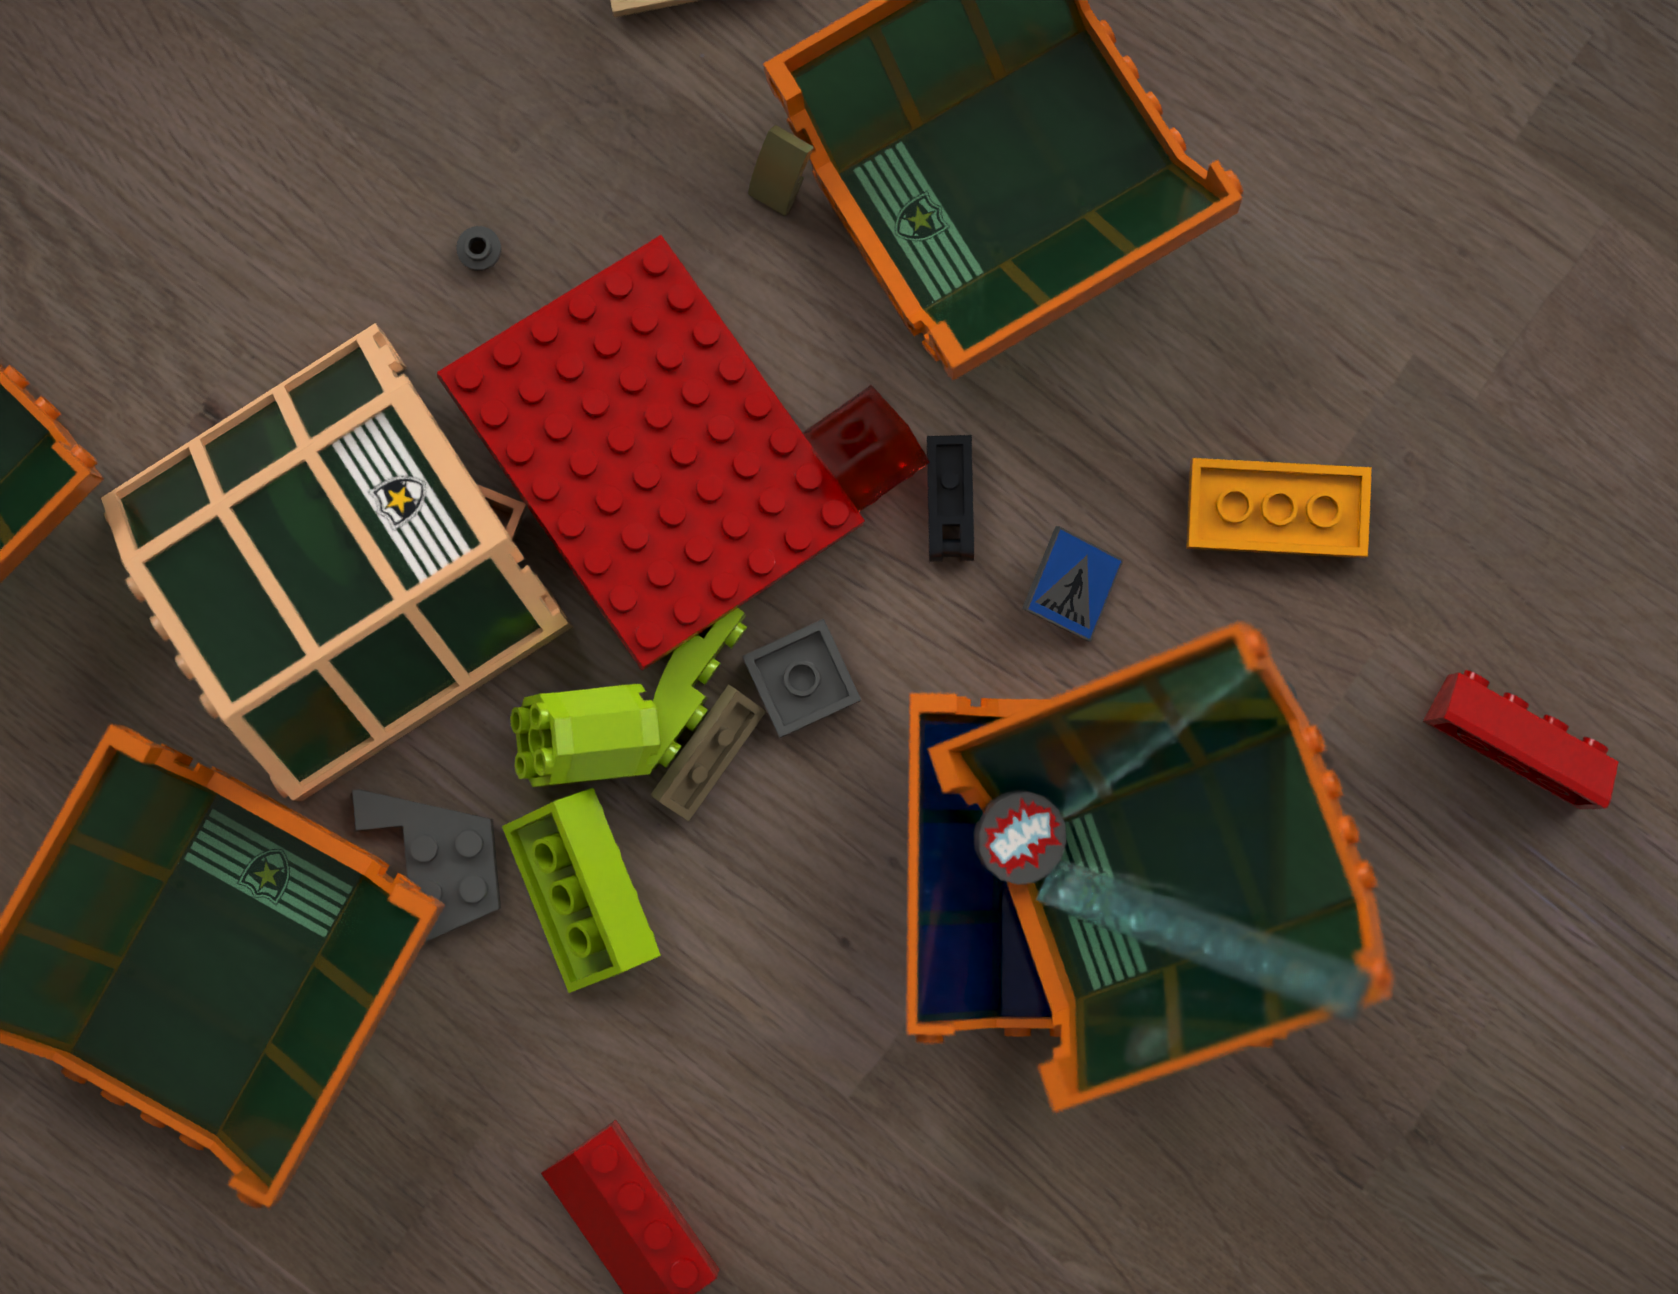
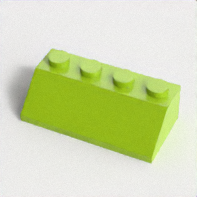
(581, 890)

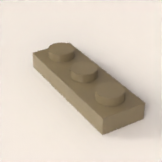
(708, 753)

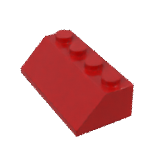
(1524, 742)
(630, 1217)

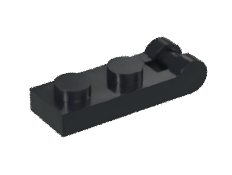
(950, 496)

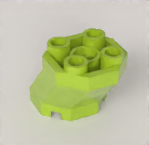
(585, 735)

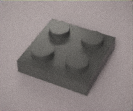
(801, 678)

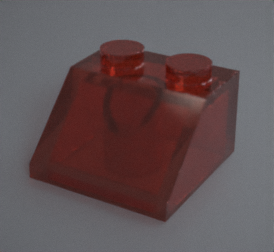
(866, 448)

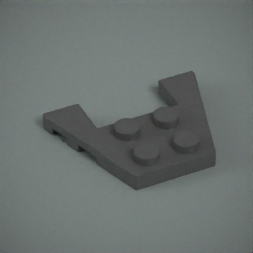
(444, 852)

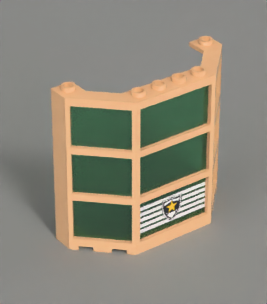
(328, 567)

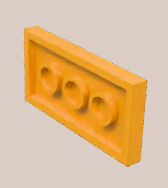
(1279, 508)

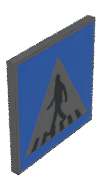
(1072, 584)

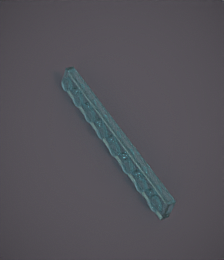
(1207, 940)

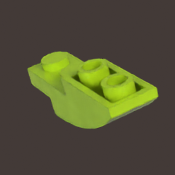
(676, 699)

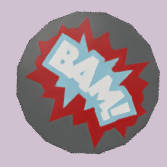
(1020, 837)

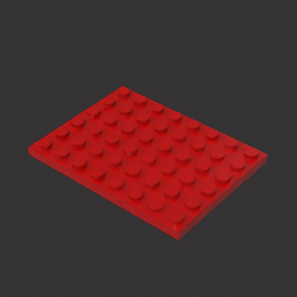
(650, 450)

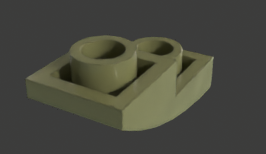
(779, 170)

